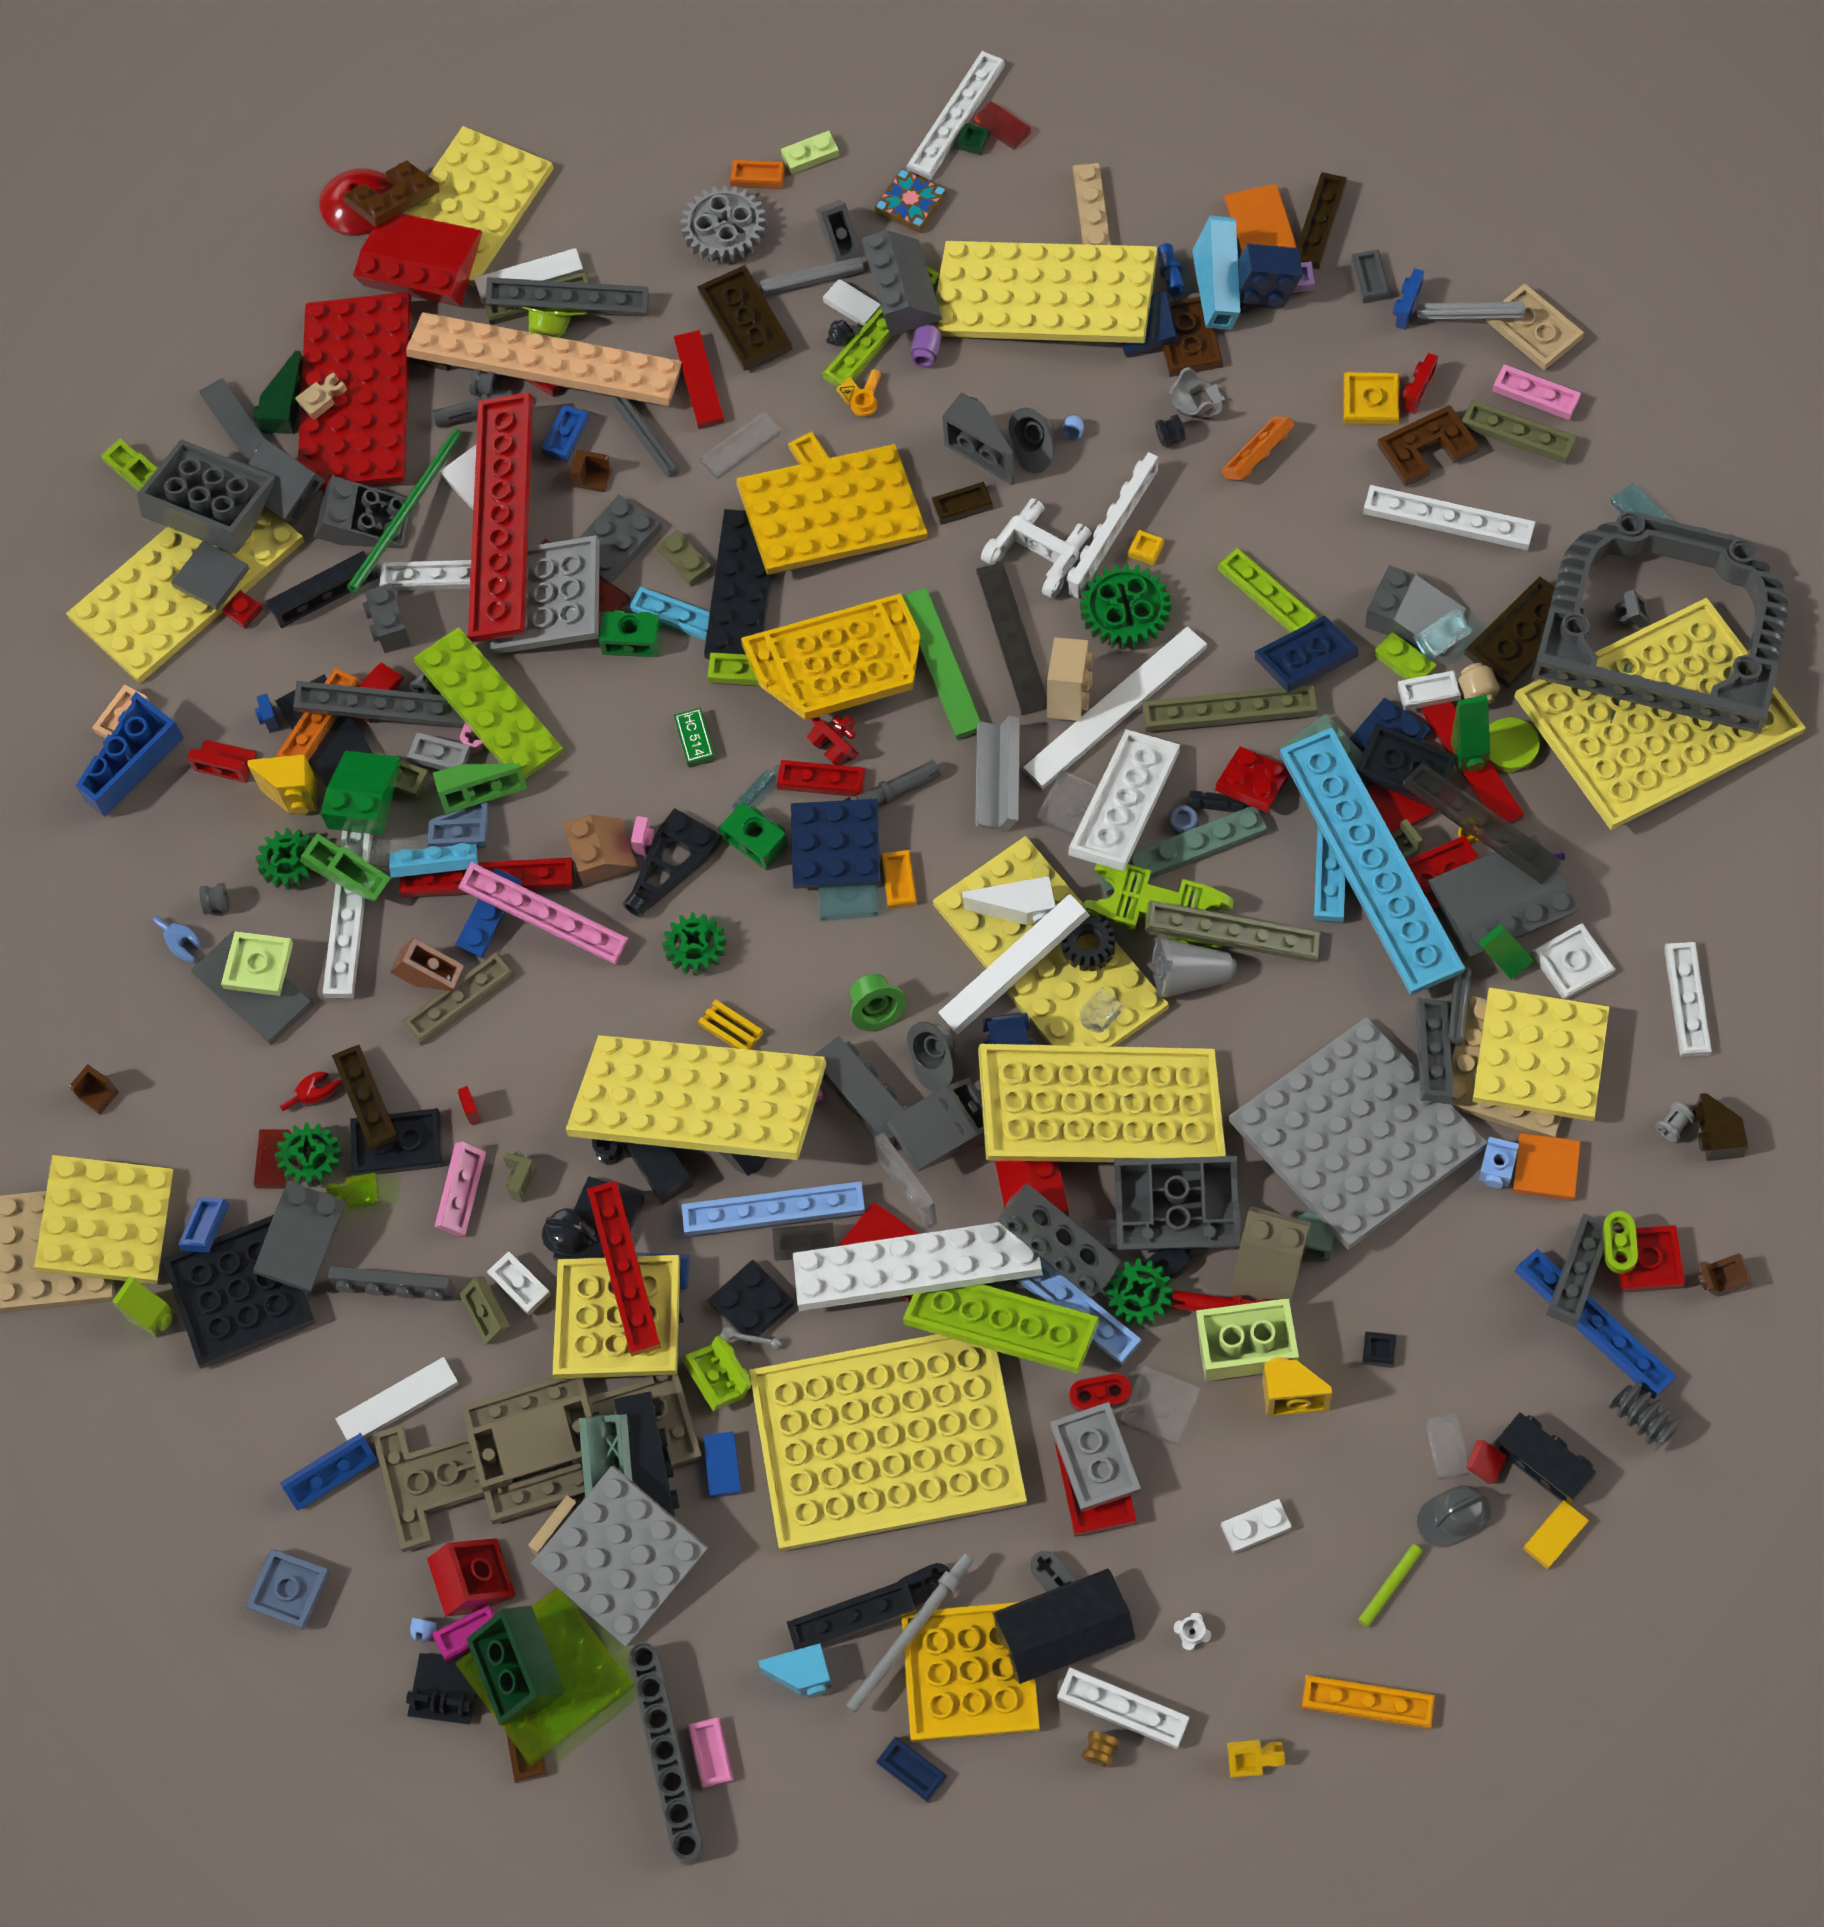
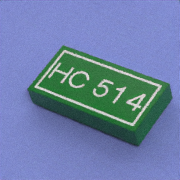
(694, 737)

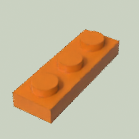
(1257, 448)

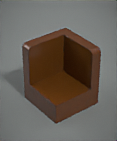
(590, 470)
(93, 1089)

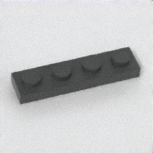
(1434, 1051)
(1578, 1271)
(402, 1284)

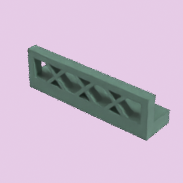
(601, 1447)

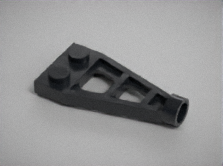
(689, 835)

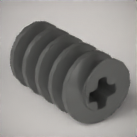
(1645, 1414)

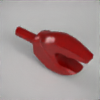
(309, 1094)

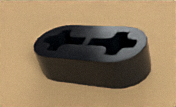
(921, 1577)

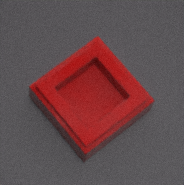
(469, 1105)
(1485, 1461)

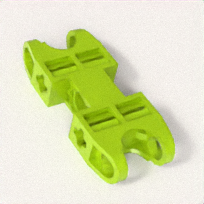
(1114, 907)

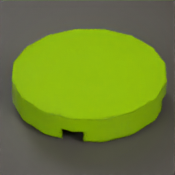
(1512, 744)

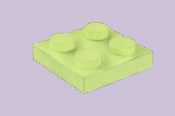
(257, 963)

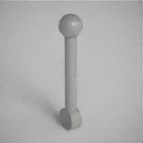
(727, 1334)

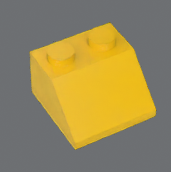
(287, 782)
(1293, 1389)

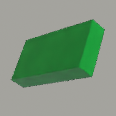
(1506, 951)

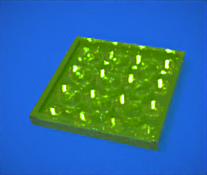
(585, 1669)

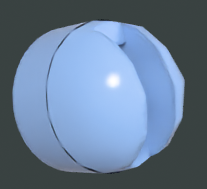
(1072, 427)
(421, 1626)

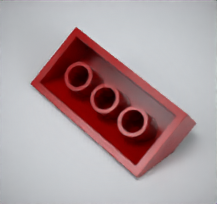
(1040, 1175)

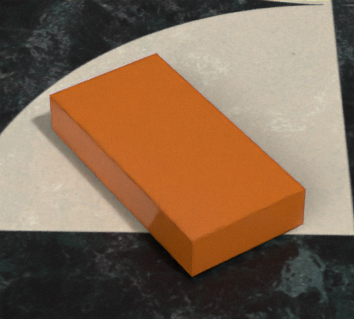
(757, 174)

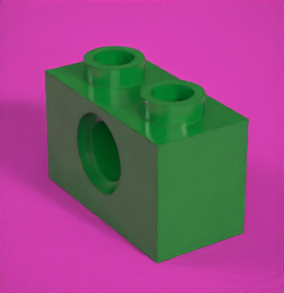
(641, 643)
(760, 849)

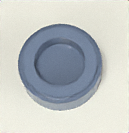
(1183, 819)

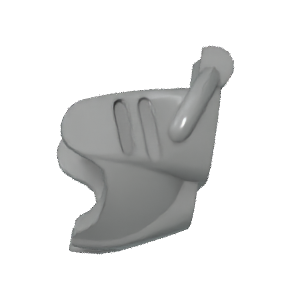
(1188, 384)

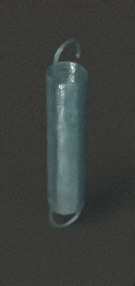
(756, 788)

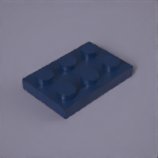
(1306, 653)

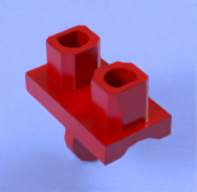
(823, 732)

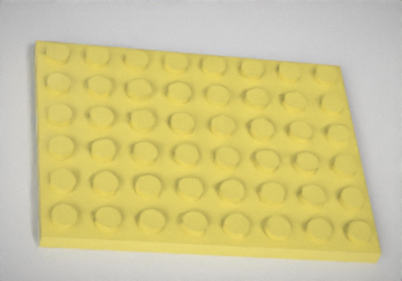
(1648, 750)
(885, 1439)

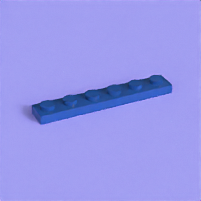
(1601, 1329)

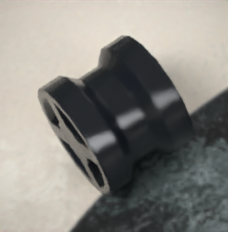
(1170, 430)

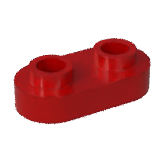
(1099, 1390)

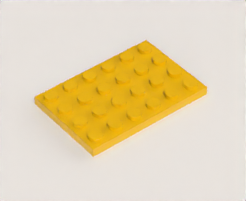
(831, 509)

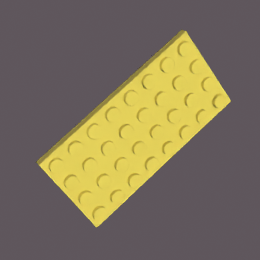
(1045, 291)
(145, 619)
(1052, 988)
(697, 1097)
(1099, 1103)

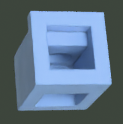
(1500, 1151)

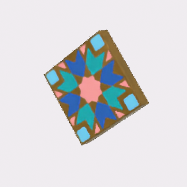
(910, 200)

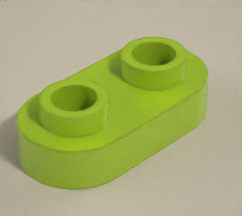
(1620, 1244)

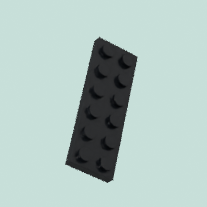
(739, 588)

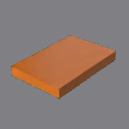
(1260, 217)

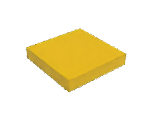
(1371, 398)

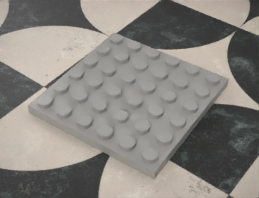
(1355, 1133)

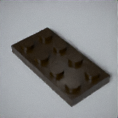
(744, 318)
(1515, 636)

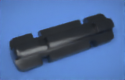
(1214, 801)

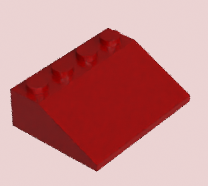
(419, 258)

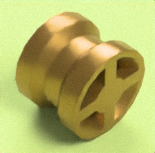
(1100, 1749)

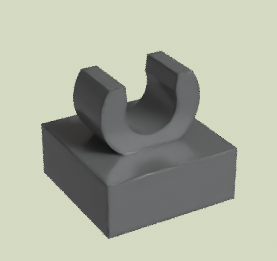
(1636, 610)

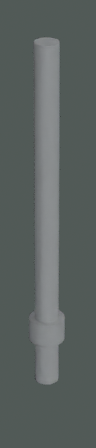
(947, 1583)

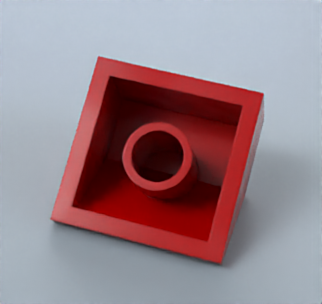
(470, 1576)

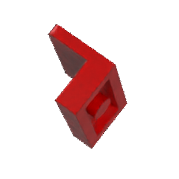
(222, 760)

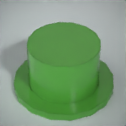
(875, 1003)

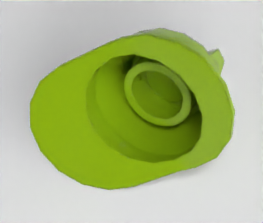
(549, 322)

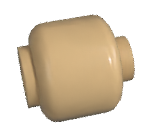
(1478, 681)

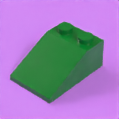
(361, 793)

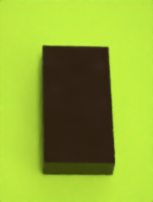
(962, 503)

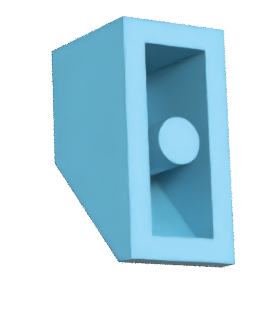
(799, 1670)

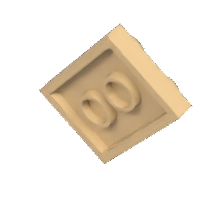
(1542, 332)

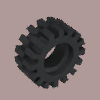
(1090, 958)

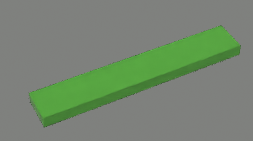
(942, 665)

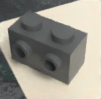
(387, 618)

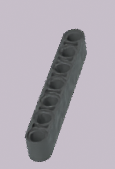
(675, 1764)

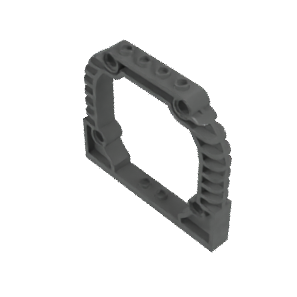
(1570, 661)

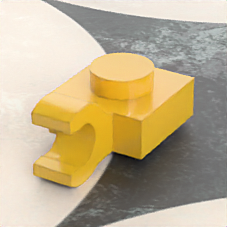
(1248, 1757)

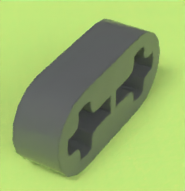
(1059, 1570)

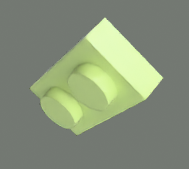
(810, 152)

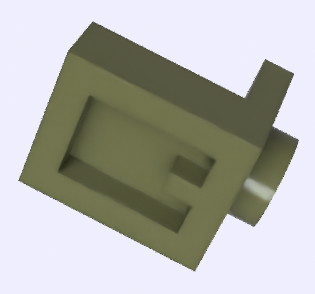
(520, 1179)

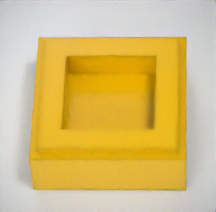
(1146, 547)

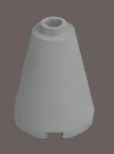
(1189, 967)

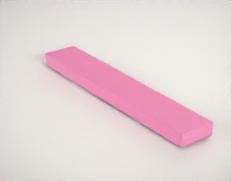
(543, 913)

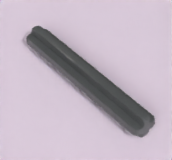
(646, 436)

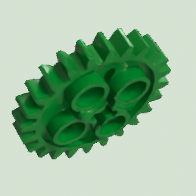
(1151, 601)

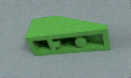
(477, 783)

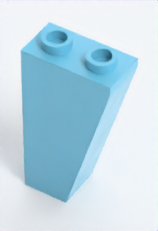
(1217, 272)

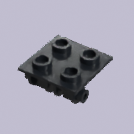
(440, 1691)

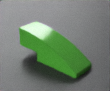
(344, 868)

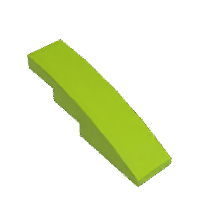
(128, 464)

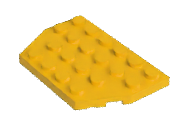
(838, 657)

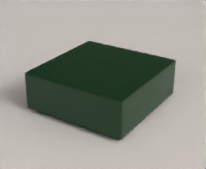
(973, 139)

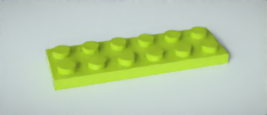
(487, 703)
(1006, 1324)

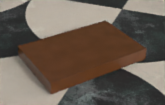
(1196, 344)

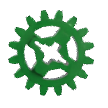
(283, 869)
(694, 955)
(297, 1154)
(1129, 1298)

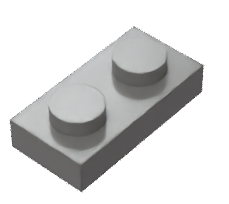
(437, 752)

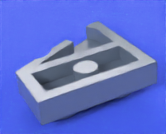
(460, 826)

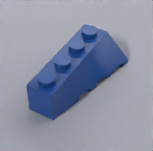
(128, 754)

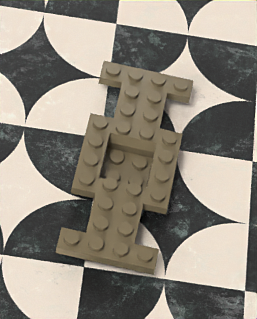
(510, 1439)

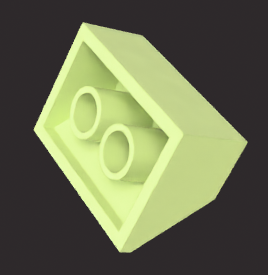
(1244, 1337)

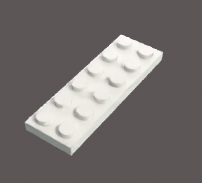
(1124, 800)

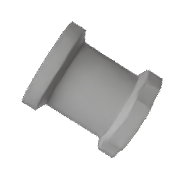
(1674, 1122)

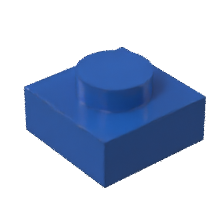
(266, 713)

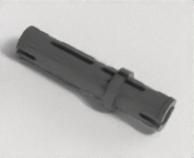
(462, 410)
(888, 790)

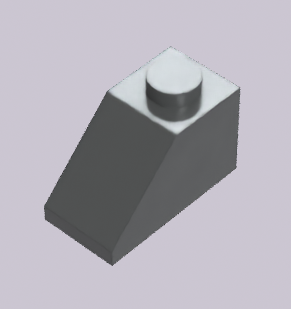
(838, 230)

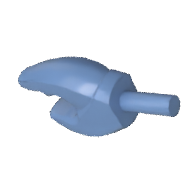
(176, 936)

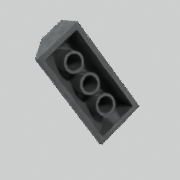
(901, 281)

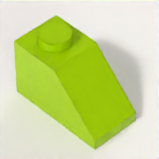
(143, 1307)

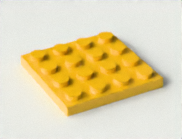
(964, 1679)

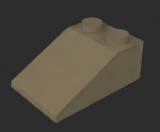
(1269, 1256)

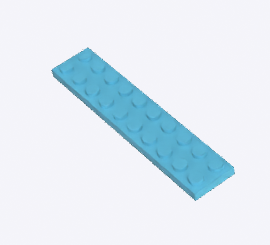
(1372, 861)

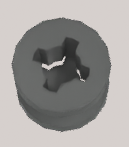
(483, 383)
(214, 898)

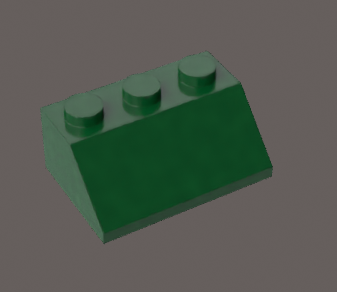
(515, 1664)

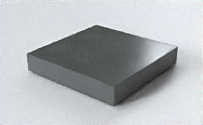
(210, 575)

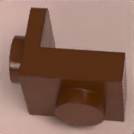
(1724, 1275)

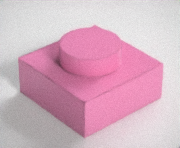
(642, 836)

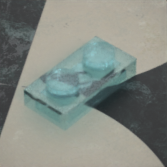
(1442, 634)

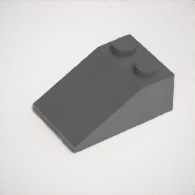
(976, 437)
(1407, 605)
(299, 1236)

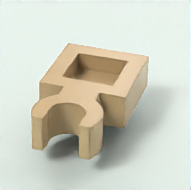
(318, 398)

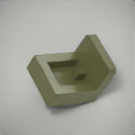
(1408, 839)

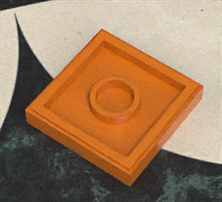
(1546, 1167)

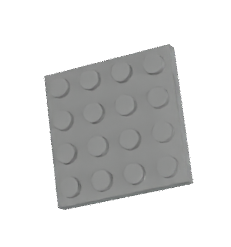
(559, 596)
(619, 1555)

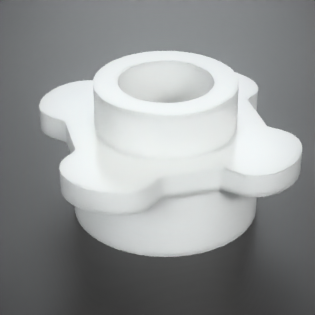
(1194, 1622)

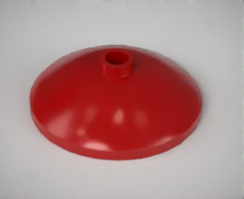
(338, 214)

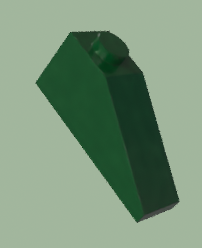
(277, 403)

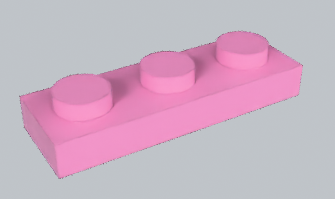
(1536, 392)
(460, 1189)

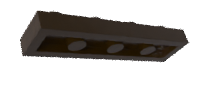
(1321, 218)
(365, 1098)

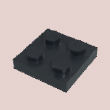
(751, 1301)

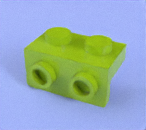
(718, 1374)

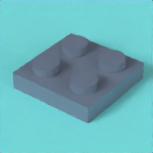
(287, 1589)

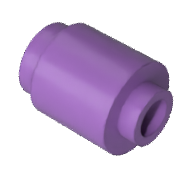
(925, 346)

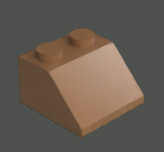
(599, 848)

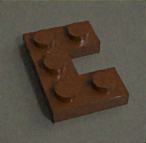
(409, 189)
(1441, 427)

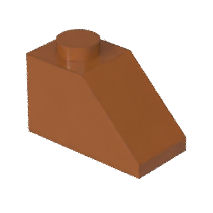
(426, 967)

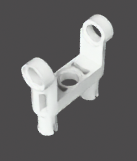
(1060, 552)

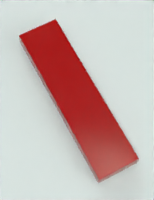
(699, 379)

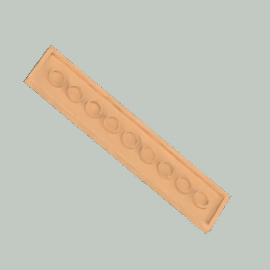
(544, 359)

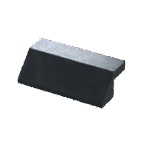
(1064, 1625)

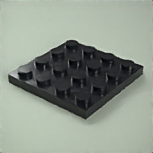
(228, 1304)

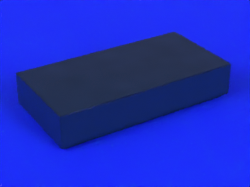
(911, 1769)

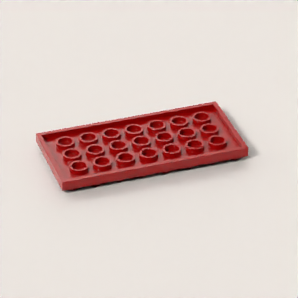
(367, 426)

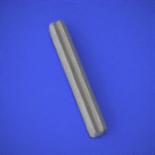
(812, 276)
(1471, 310)

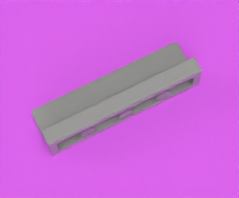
(997, 774)

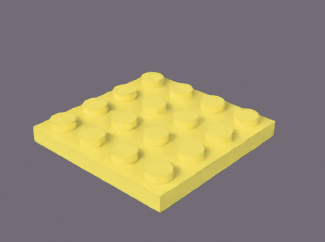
(1541, 1054)
(104, 1219)
(589, 1325)

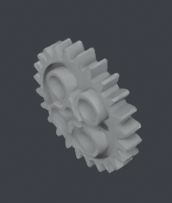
(727, 217)

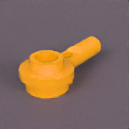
(864, 402)

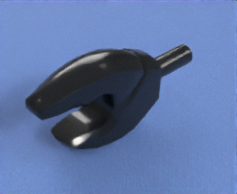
(1176, 1258)

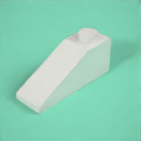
(1017, 901)

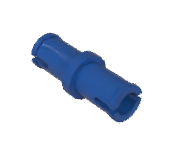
(1170, 269)

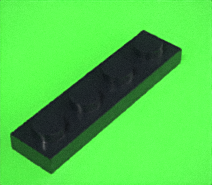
(852, 1616)

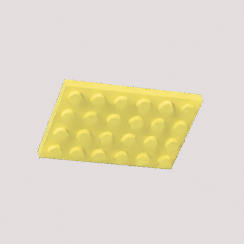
(483, 188)

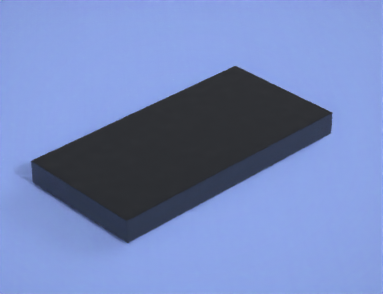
(340, 738)

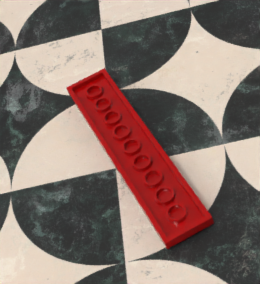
(500, 518)

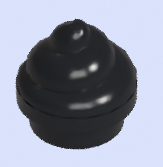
(840, 333)

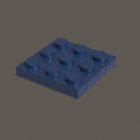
(835, 843)

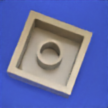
(1069, 679)

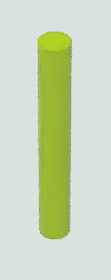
(1390, 1585)

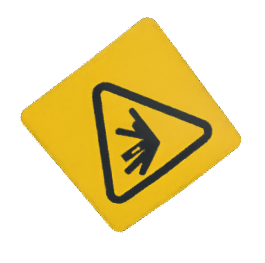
(847, 390)

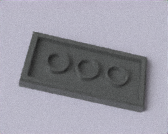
(262, 1012)

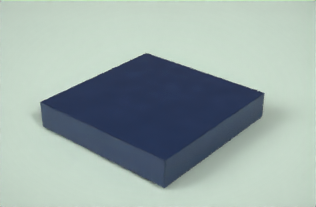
(1160, 327)

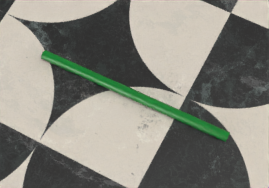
(404, 511)

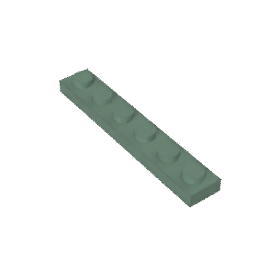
(1196, 844)

